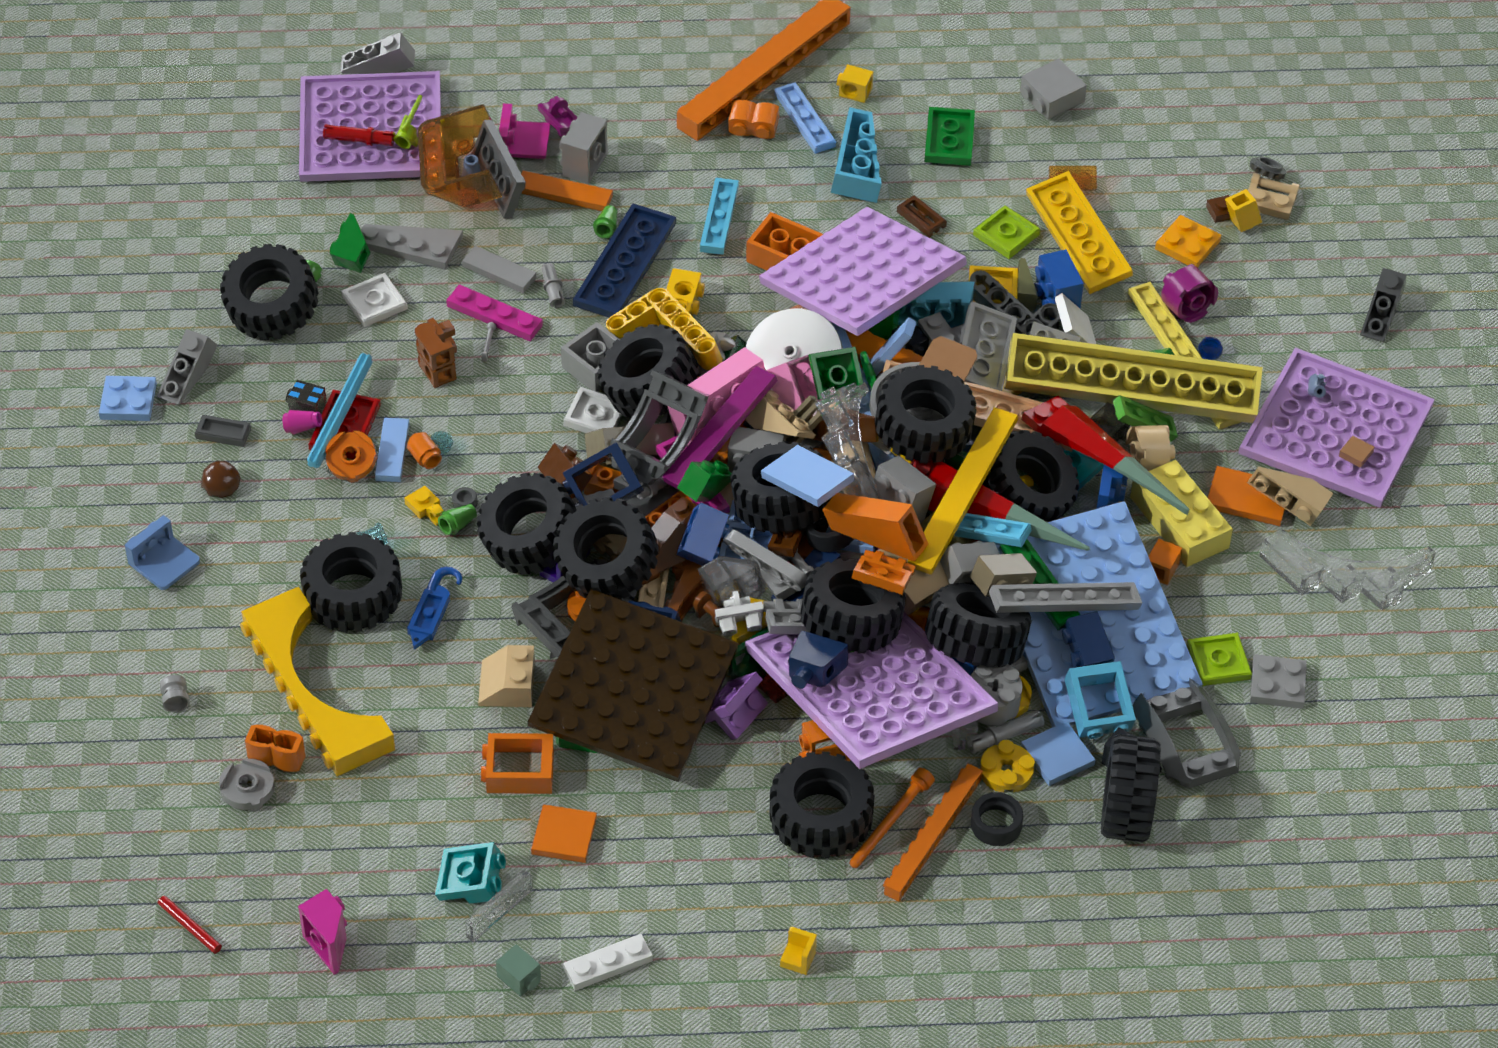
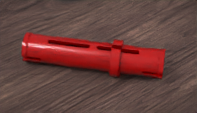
(355, 134)

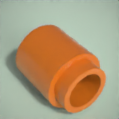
(424, 450)

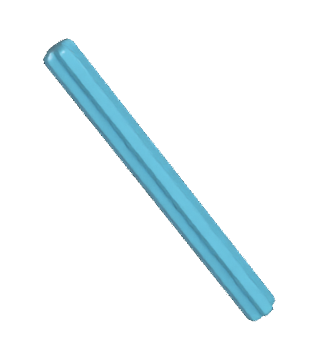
(339, 410)

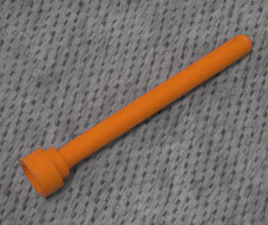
(920, 781)

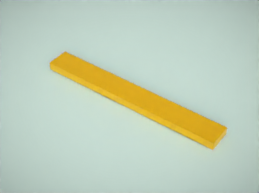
(965, 487)

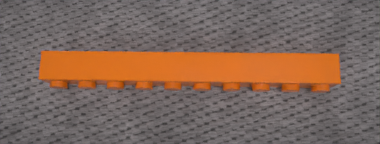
(933, 832)

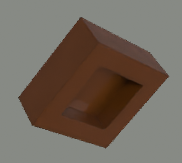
(1218, 209)

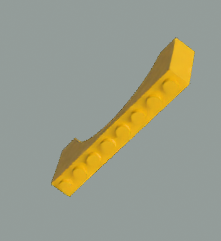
(342, 737)

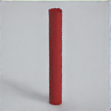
(189, 924)

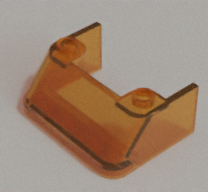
(440, 145)

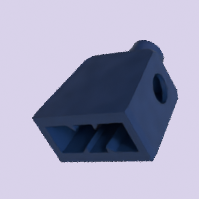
(816, 660)

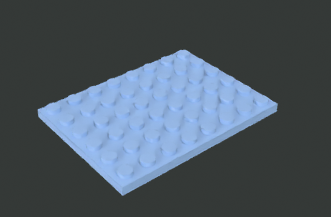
(1142, 639)

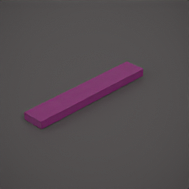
(723, 423)

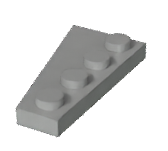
(416, 244)

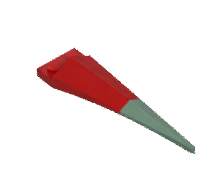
(1078, 431)
(992, 505)

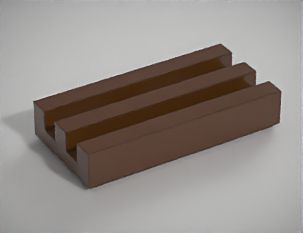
(918, 217)

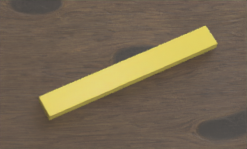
(1166, 328)

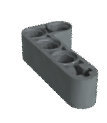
(988, 289)

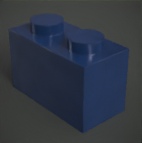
(1087, 640)

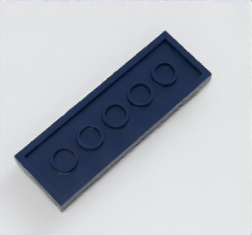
(624, 261)

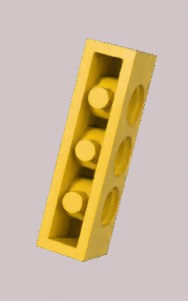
(686, 289)

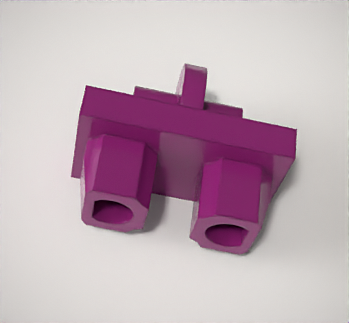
(557, 114)

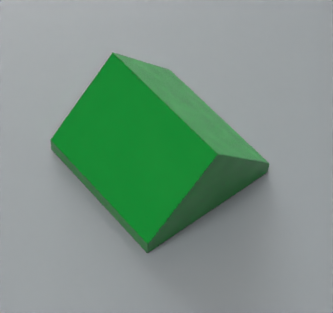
(835, 369)

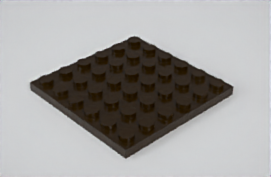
(633, 685)

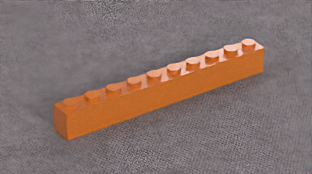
(763, 67)

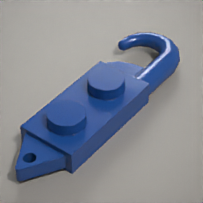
(431, 607)

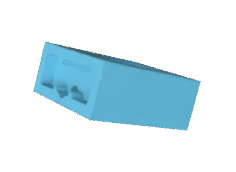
(1095, 675)

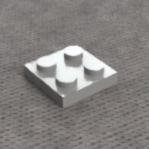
(1278, 681)

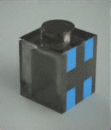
(306, 397)

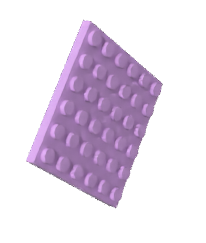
(362, 102)
(862, 270)
(1308, 432)

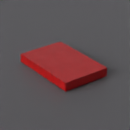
(358, 418)

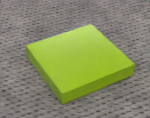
(1006, 232)
(1219, 659)

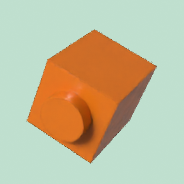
(1165, 560)

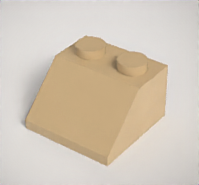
(508, 677)

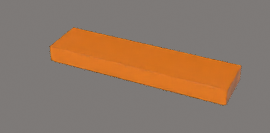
(566, 191)

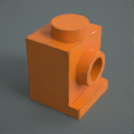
(601, 479)

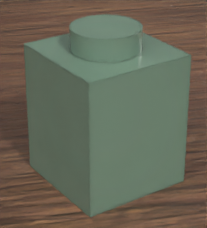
(518, 970)

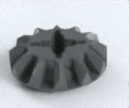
(1268, 167)

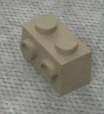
(1001, 570)

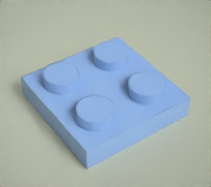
(127, 398)

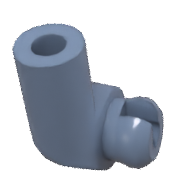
(1316, 386)

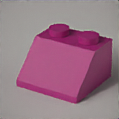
(325, 927)

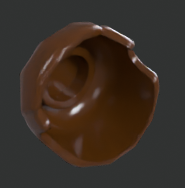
(220, 479)

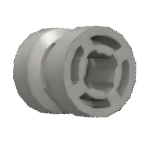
(174, 693)

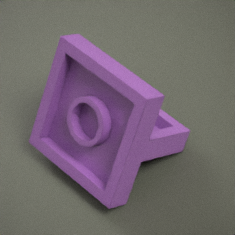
(737, 705)

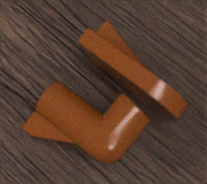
(703, 604)

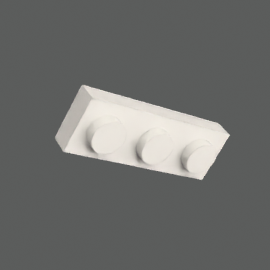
(607, 962)

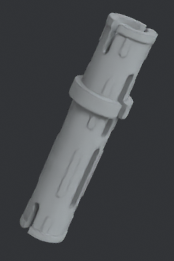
(1011, 729)

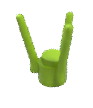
(407, 133)

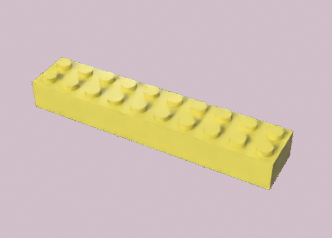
(1146, 377)

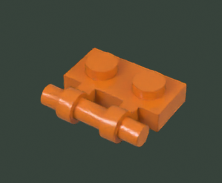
(883, 571)

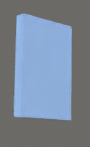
(807, 475)

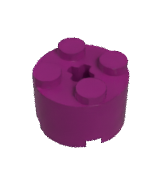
(1188, 293)

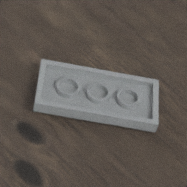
(990, 335)

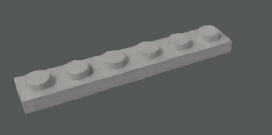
(1065, 597)

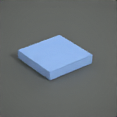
(1058, 753)

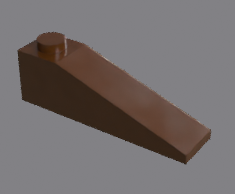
(669, 534)

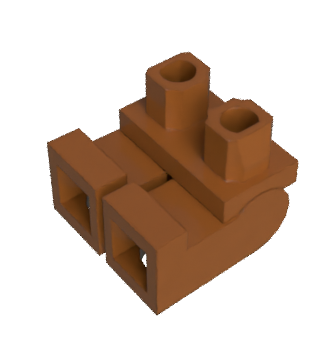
(436, 351)

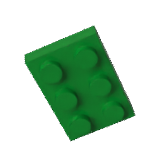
(949, 136)

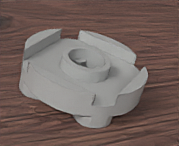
(247, 798)

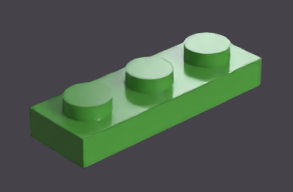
(1140, 415)

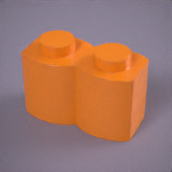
(753, 119)
(276, 748)

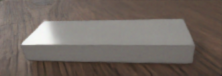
(499, 269)

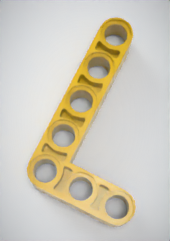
(662, 308)

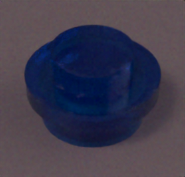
(1210, 348)

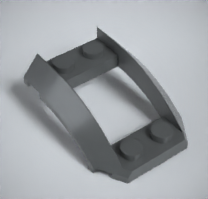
(660, 392)
(541, 622)
(1180, 702)

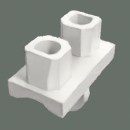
(739, 610)

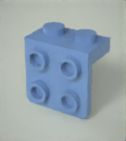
(160, 555)

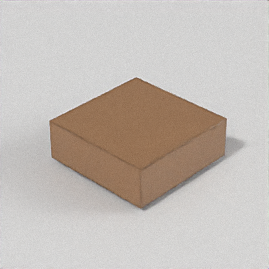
(1356, 451)

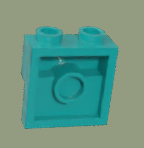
(470, 873)

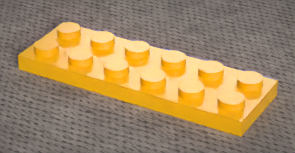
(1079, 231)

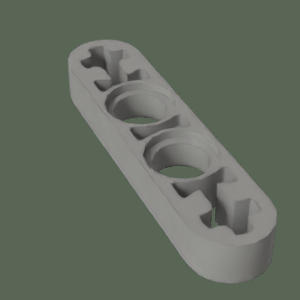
(766, 560)

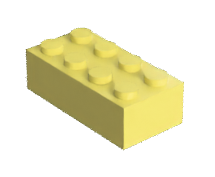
(1198, 533)

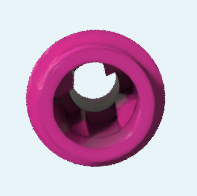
(300, 421)

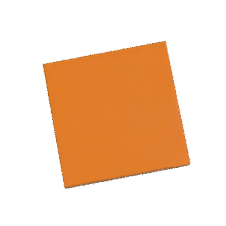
(564, 833)

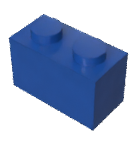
(703, 534)

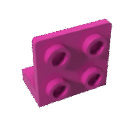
(523, 137)

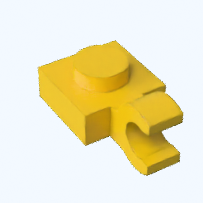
(424, 503)

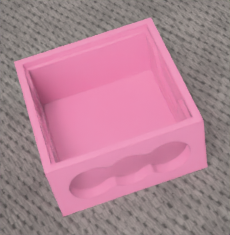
(794, 381)

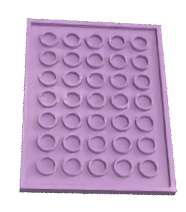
(883, 696)

